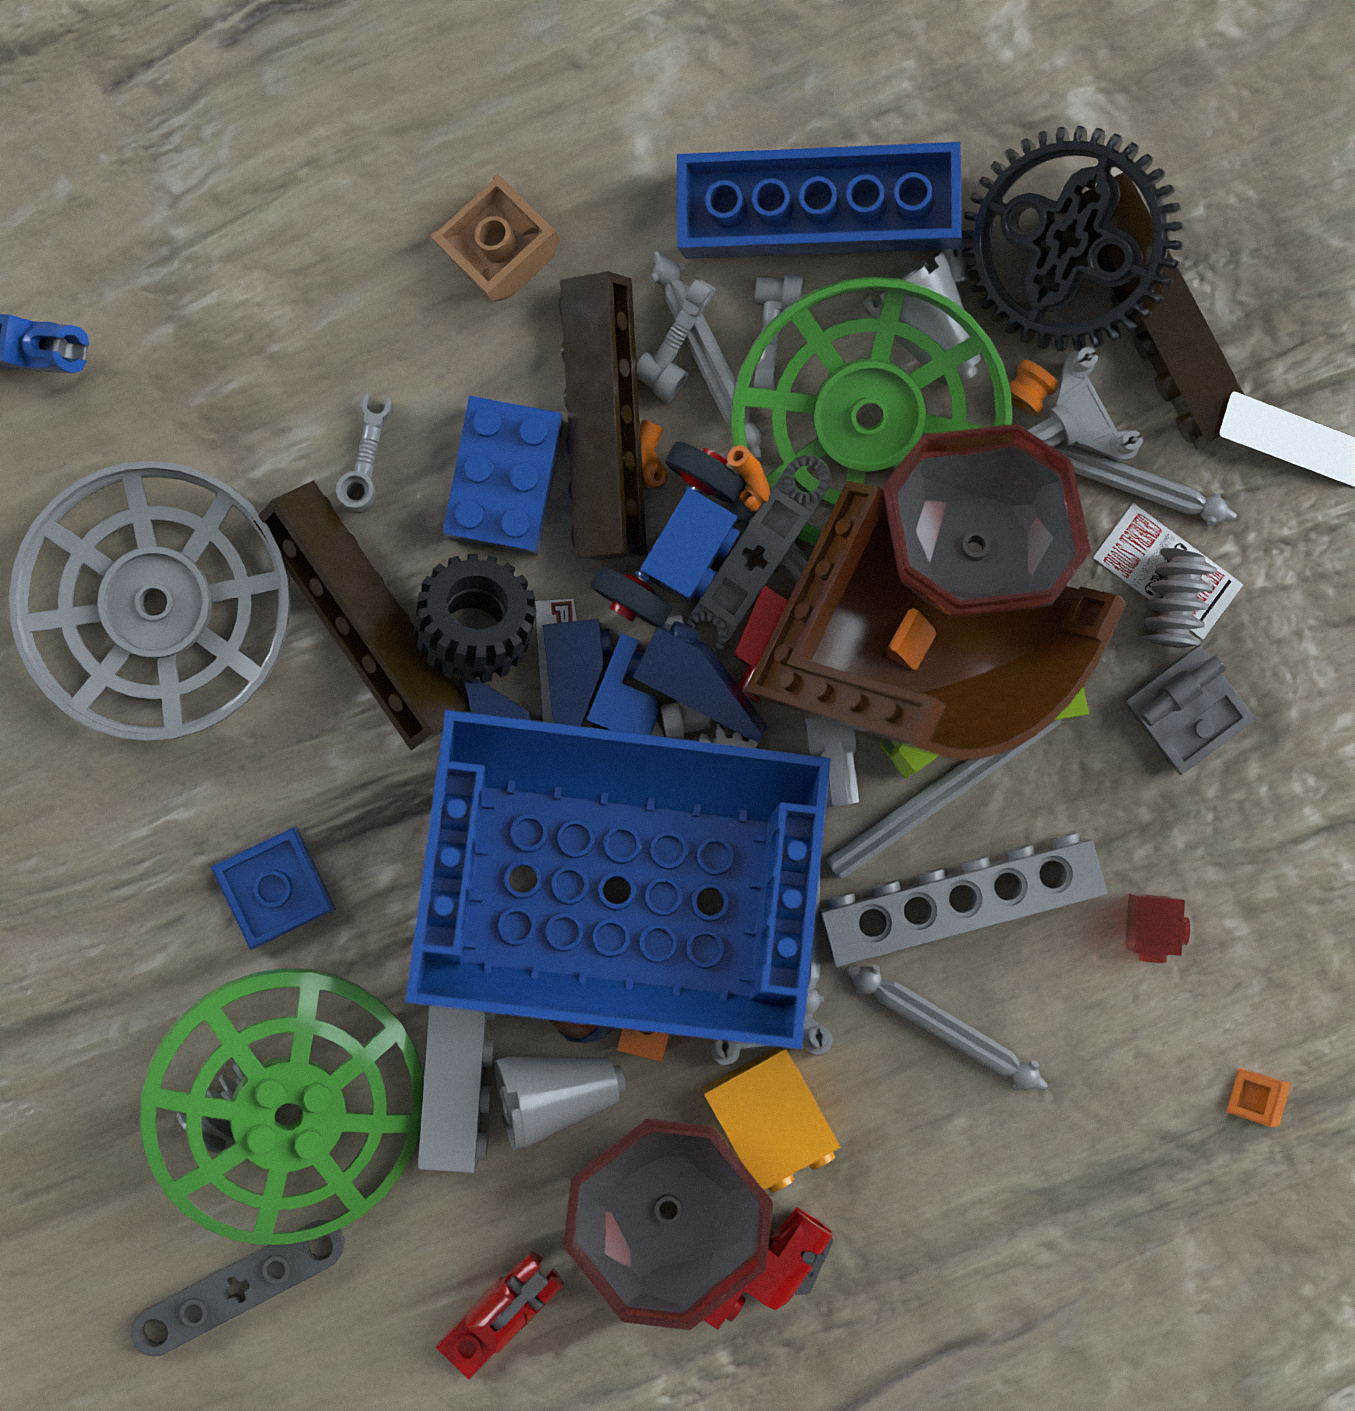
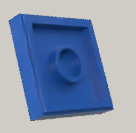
(273, 888)

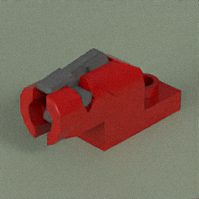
(790, 1269)
(499, 1315)

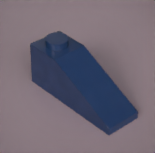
(574, 667)
(694, 676)

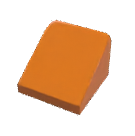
(911, 640)
(1258, 1097)

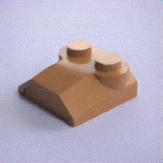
(498, 240)

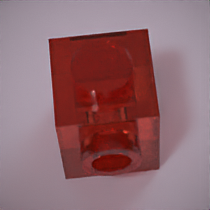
(1156, 927)

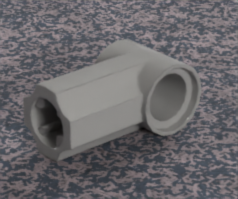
(838, 743)

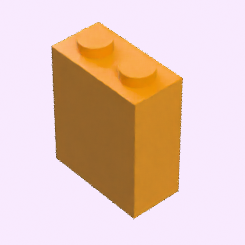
(772, 1119)

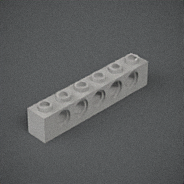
(1079, 881)

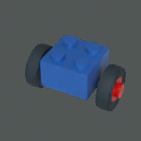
(687, 544)

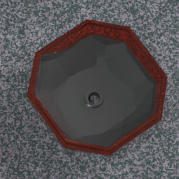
(992, 491)
(661, 1265)

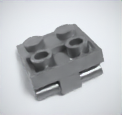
(1189, 709)

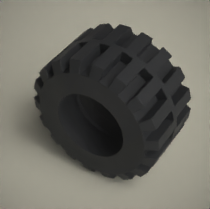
(478, 586)

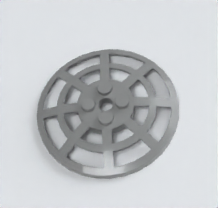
(123, 596)

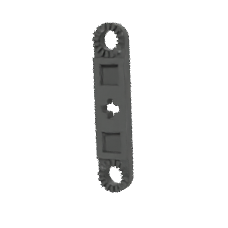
(773, 528)
(209, 1302)

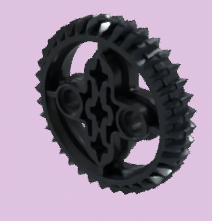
(1080, 217)

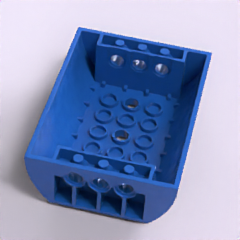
(634, 810)

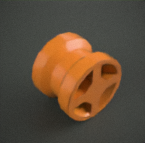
(1031, 387)

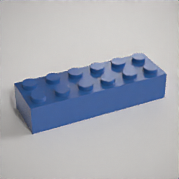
(819, 200)

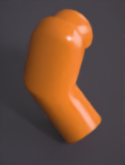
(652, 469)
(752, 472)

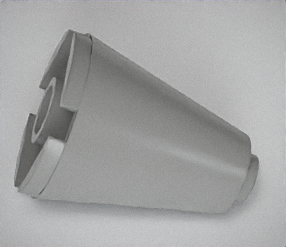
(928, 317)
(553, 1094)

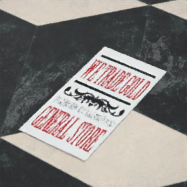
(1134, 552)

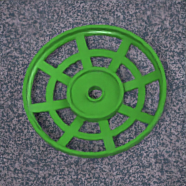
(865, 382)
(267, 1088)

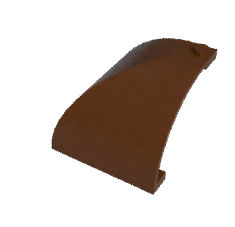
(979, 684)

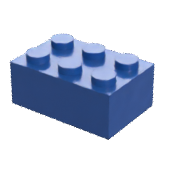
(503, 475)

